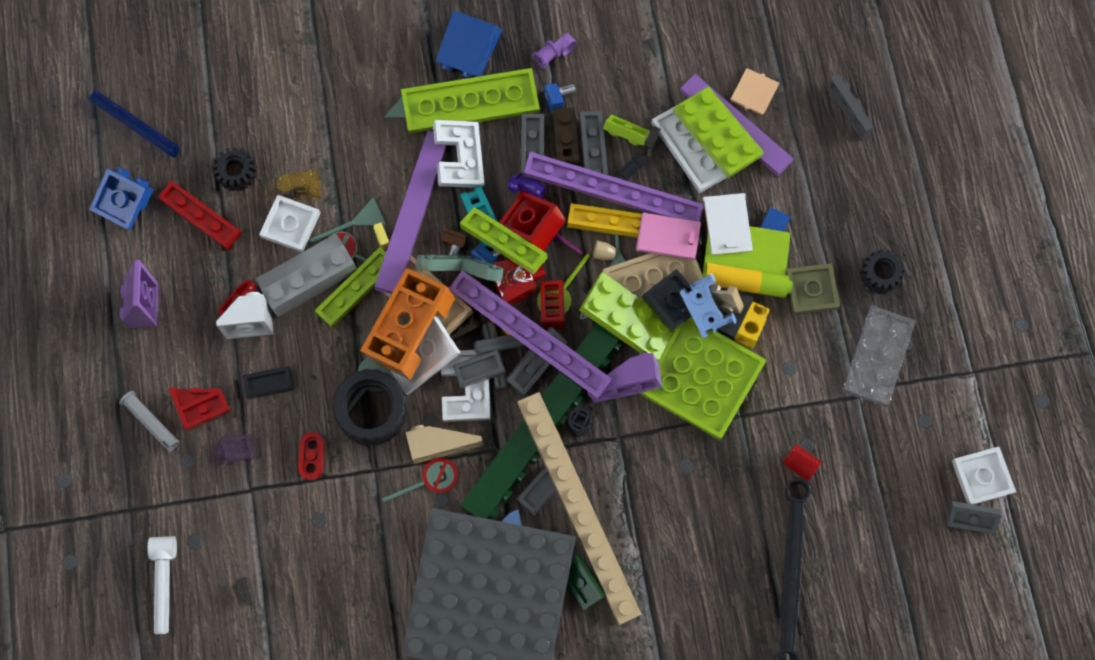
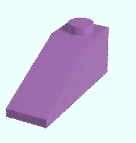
(632, 377)

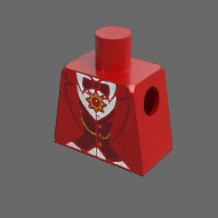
(516, 282)

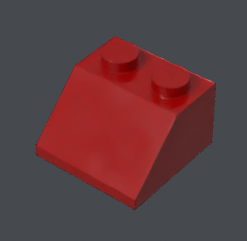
(533, 219)

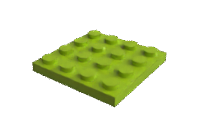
(704, 378)

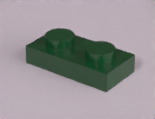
(583, 584)

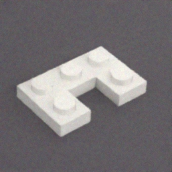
(469, 168)
(477, 400)

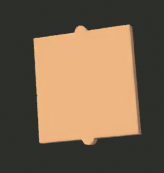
(754, 91)

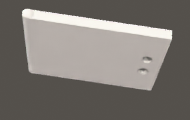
(728, 224)

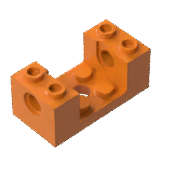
(395, 344)

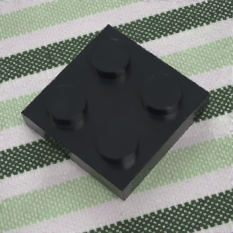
(667, 301)

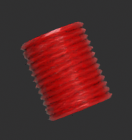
(802, 462)

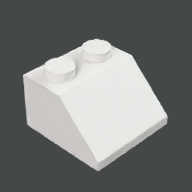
(247, 317)

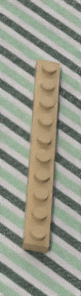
(579, 508)

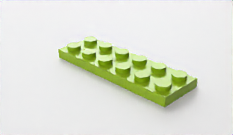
(471, 99)

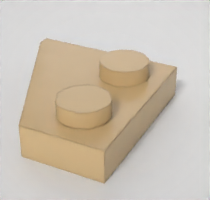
(727, 301)

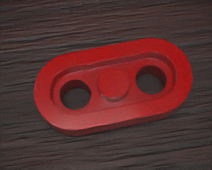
(244, 288)
(311, 456)

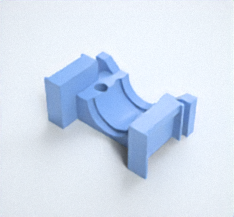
(704, 307)

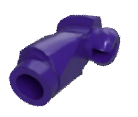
(531, 186)

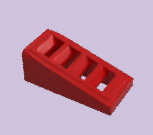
(552, 319)

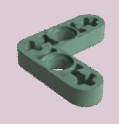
(458, 263)

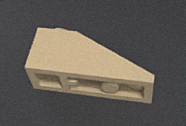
(433, 442)

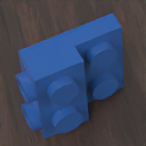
(121, 197)

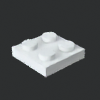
(289, 223)
(983, 476)

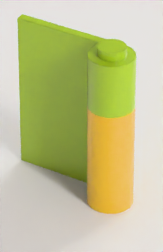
(754, 271)

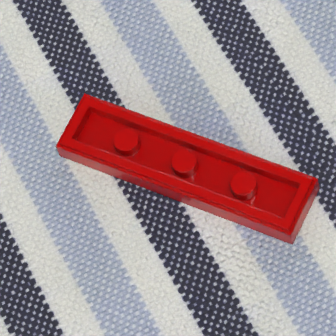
(199, 215)

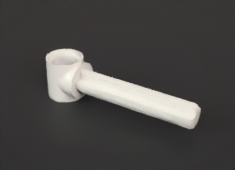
(161, 551)

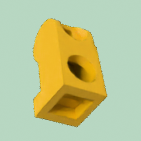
(752, 325)

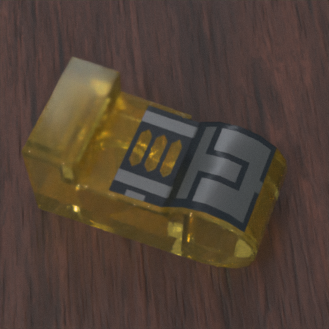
(300, 184)

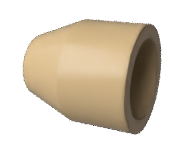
(604, 251)

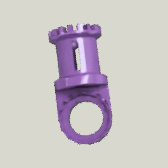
(551, 50)

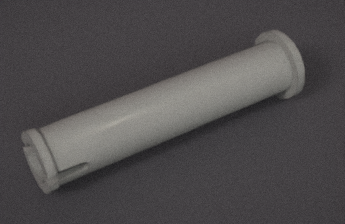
(152, 424)

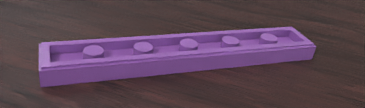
(774, 156)

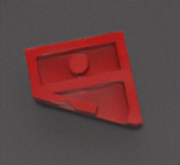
(199, 405)

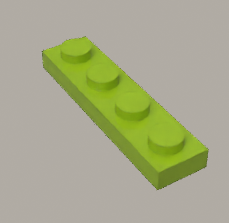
(503, 240)
(351, 290)

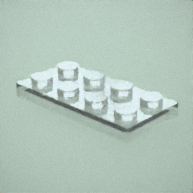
(879, 356)

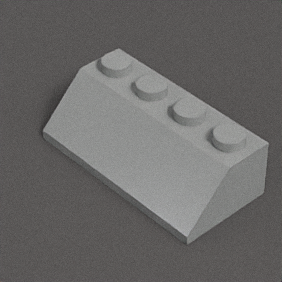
(306, 275)

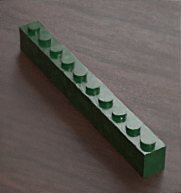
(520, 450)

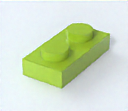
(618, 127)

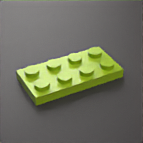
(718, 132)
(625, 316)

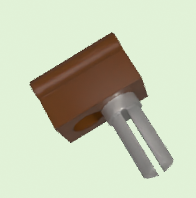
(455, 239)

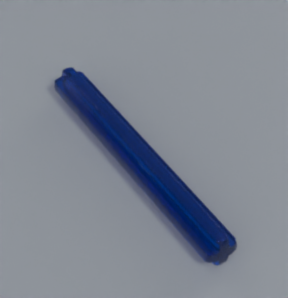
(134, 123)

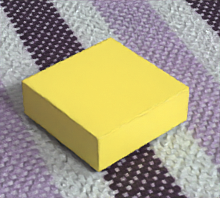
(381, 236)

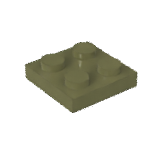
(813, 289)

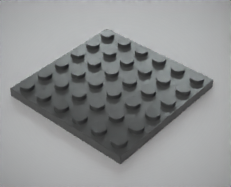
(487, 590)

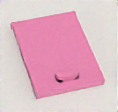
(668, 236)

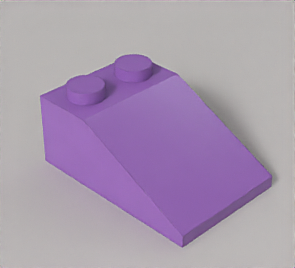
(139, 297)

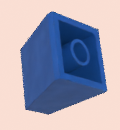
(467, 44)

